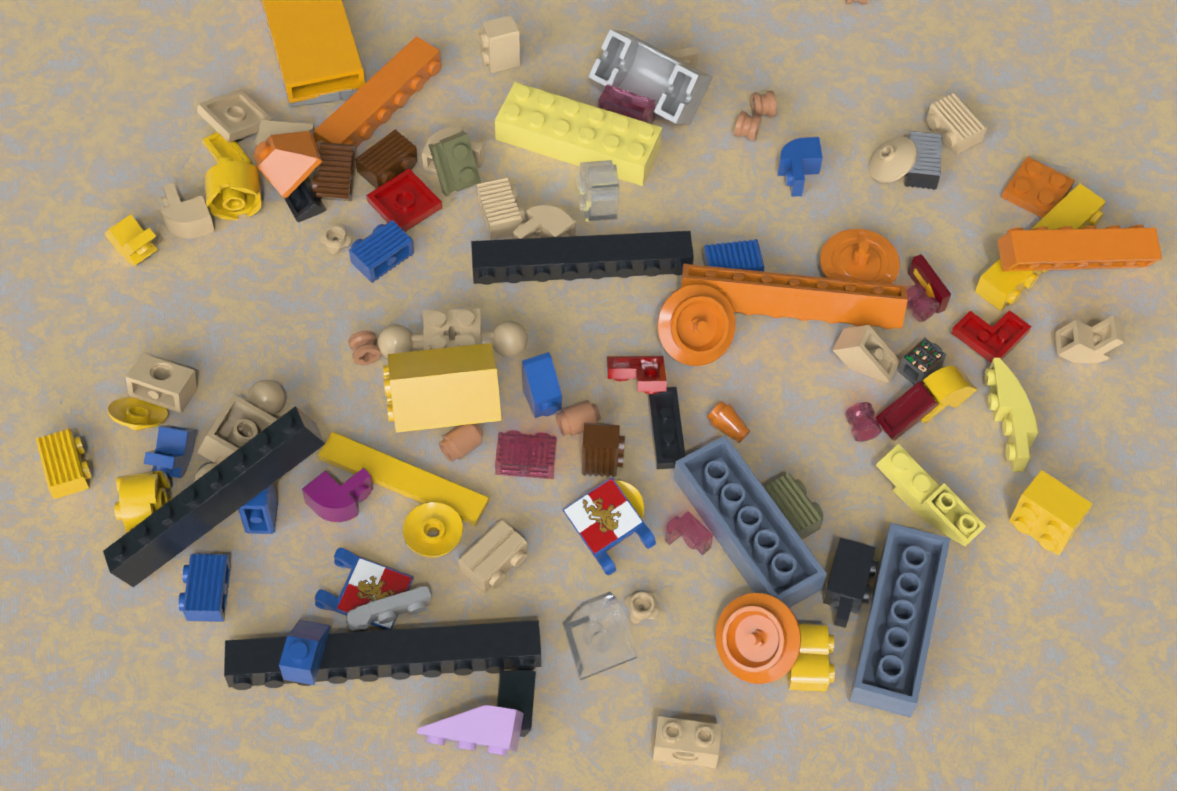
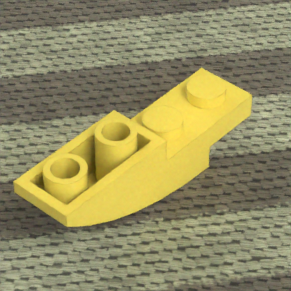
(1014, 410)
(932, 502)

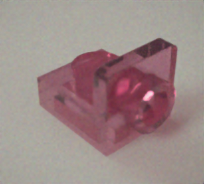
(693, 533)

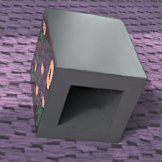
(921, 361)

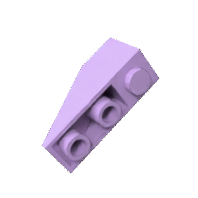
(483, 726)

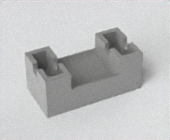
(653, 74)

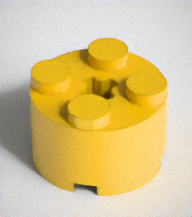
(233, 189)
(140, 496)

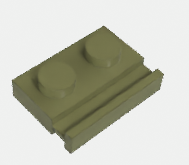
(455, 163)

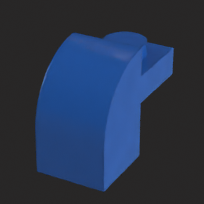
(798, 159)
(172, 450)

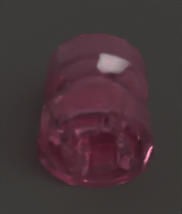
(920, 303)
(863, 422)

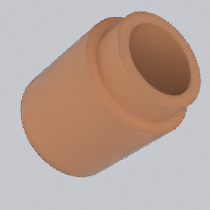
(572, 418)
(461, 441)

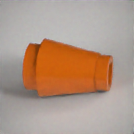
(728, 421)

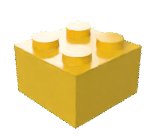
(1050, 512)

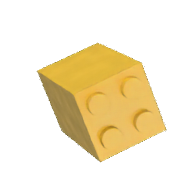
(442, 387)

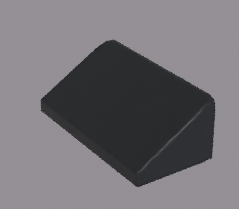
(304, 202)
(517, 693)

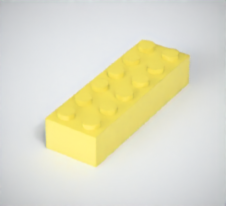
(577, 132)

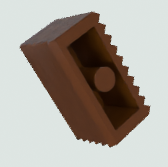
(386, 159)
(335, 172)
(602, 450)

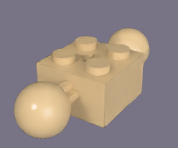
(452, 329)
(241, 422)

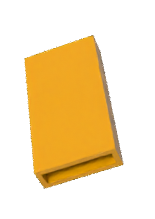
(313, 47)

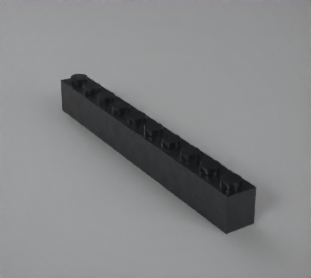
(393, 654)

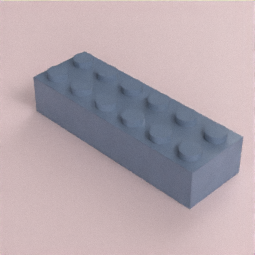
(748, 523)
(900, 620)

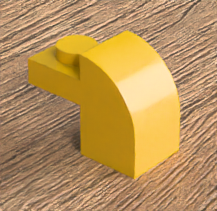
(131, 240)
(948, 387)

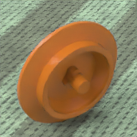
(860, 257)
(696, 325)
(758, 638)

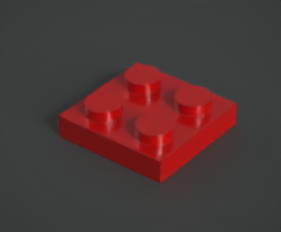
(404, 200)

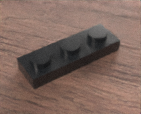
(666, 428)

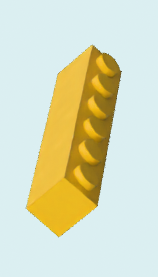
(1077, 210)

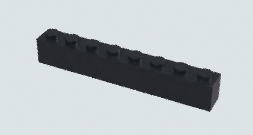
(581, 257)
(213, 497)

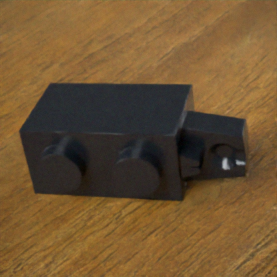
(849, 579)

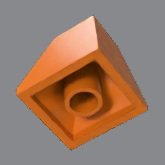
(287, 159)

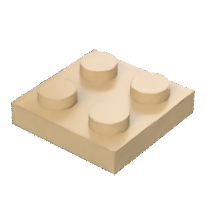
(233, 115)

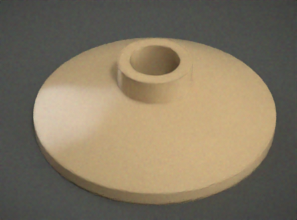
(893, 160)

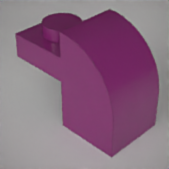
(334, 501)

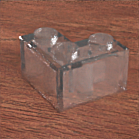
(598, 190)

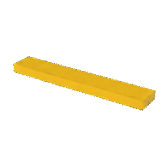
(403, 477)

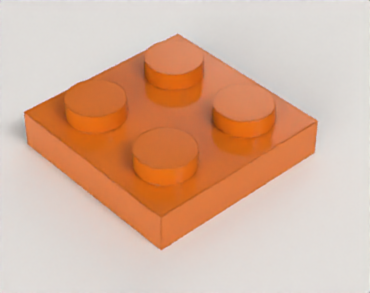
(1037, 187)

